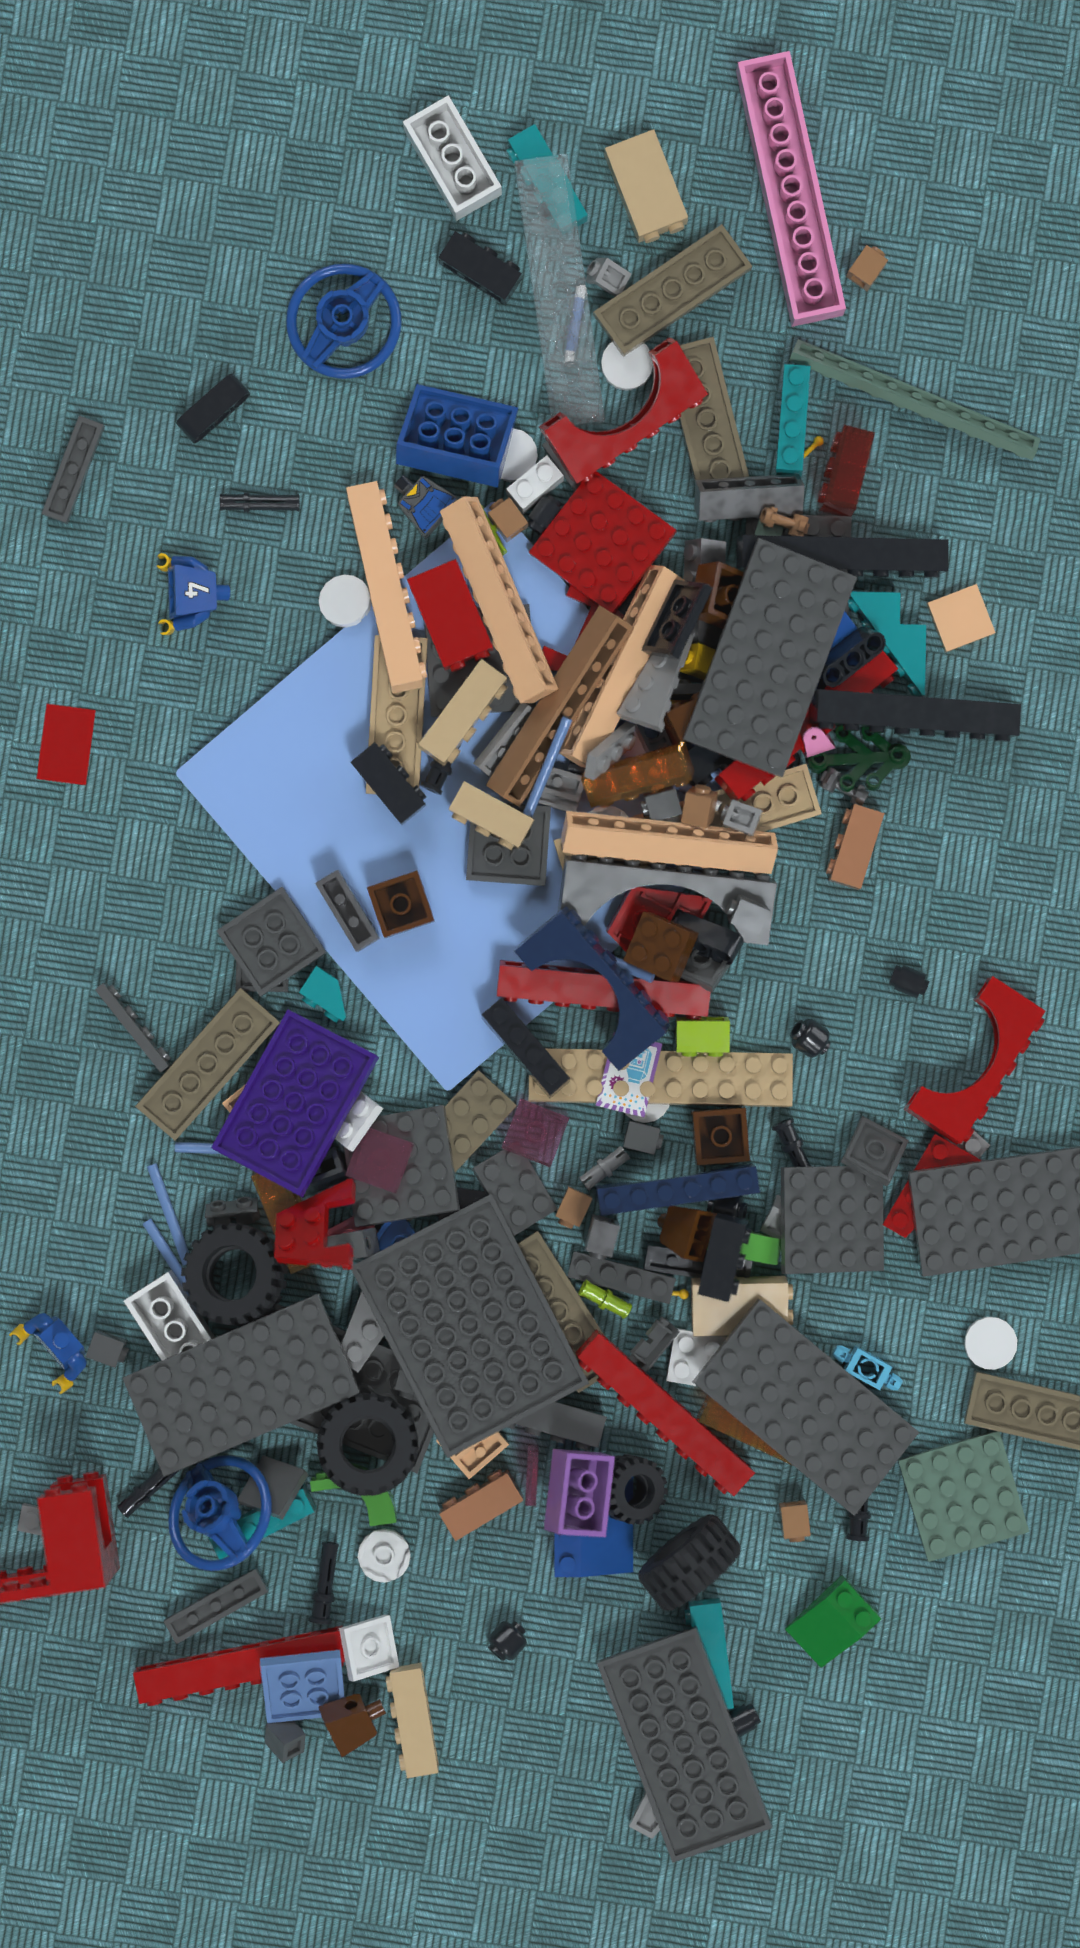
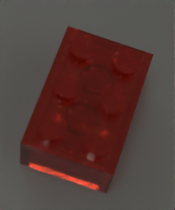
(845, 471)

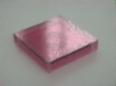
(535, 1133)
(380, 1160)
(531, 1477)

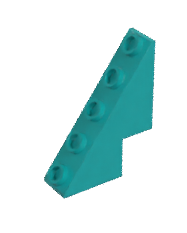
(903, 641)

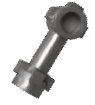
(830, 782)

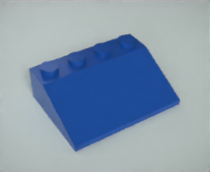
(456, 435)
(596, 1555)

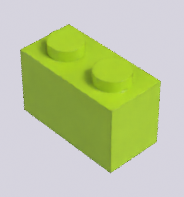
(703, 1036)

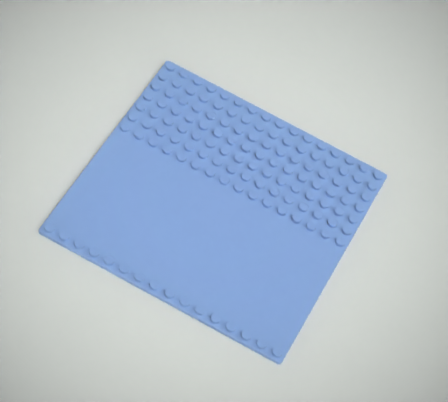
(302, 811)

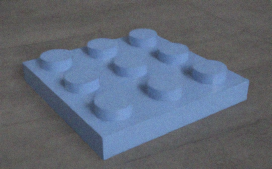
(300, 1684)

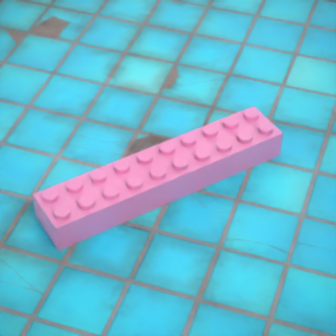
(790, 188)

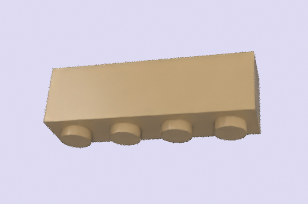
(463, 712)
(413, 1719)

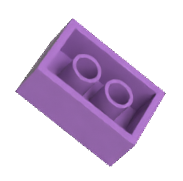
(579, 1493)

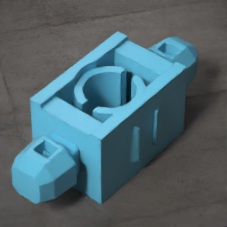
(891, 1380)

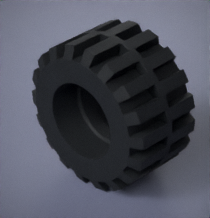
(648, 1494)

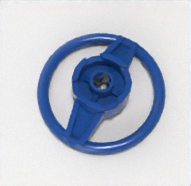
(331, 333)
(221, 1519)

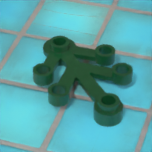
(864, 758)

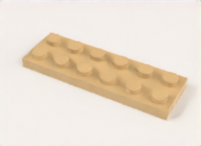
(397, 717)

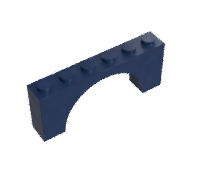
(567, 939)
(711, 1185)

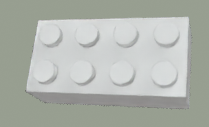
(452, 158)
(168, 1317)

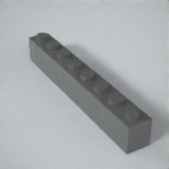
(555, 1419)

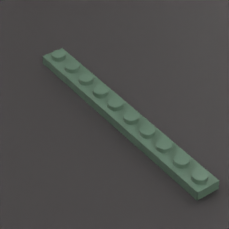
(915, 399)

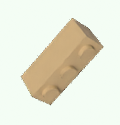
(490, 816)

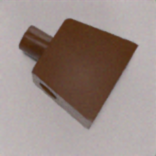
(686, 1231)
(351, 1721)

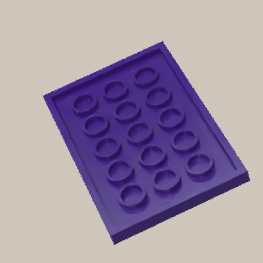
(295, 1102)

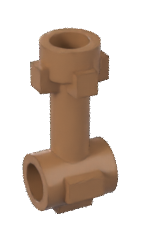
(797, 525)

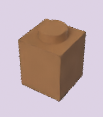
(867, 267)
(507, 518)
(699, 806)
(573, 1208)
(794, 1520)

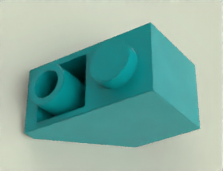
(326, 992)

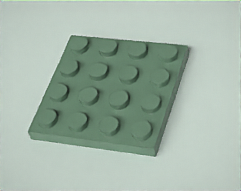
(963, 1495)

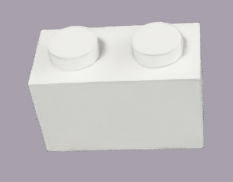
(535, 484)

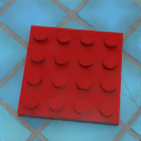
(602, 542)

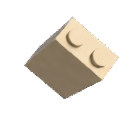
(646, 187)
(719, 1317)

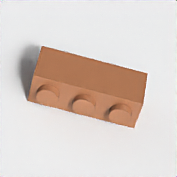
(854, 846)
(480, 1504)

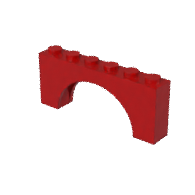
(673, 391)
(1012, 1022)

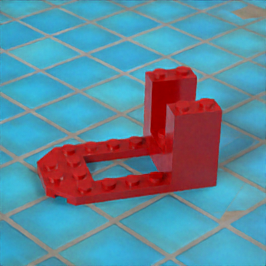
(76, 1541)

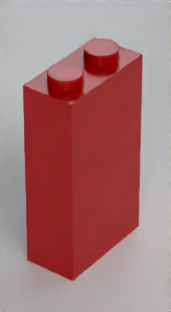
(450, 615)

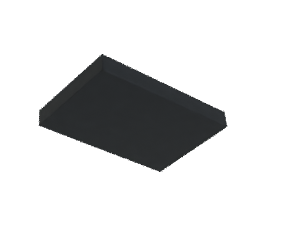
(677, 619)

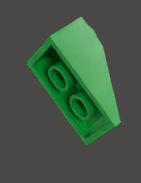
(833, 1622)

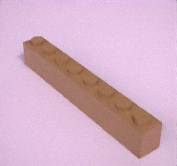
(575, 684)

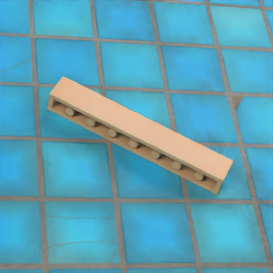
(385, 588)
(498, 600)
(599, 713)
(668, 842)

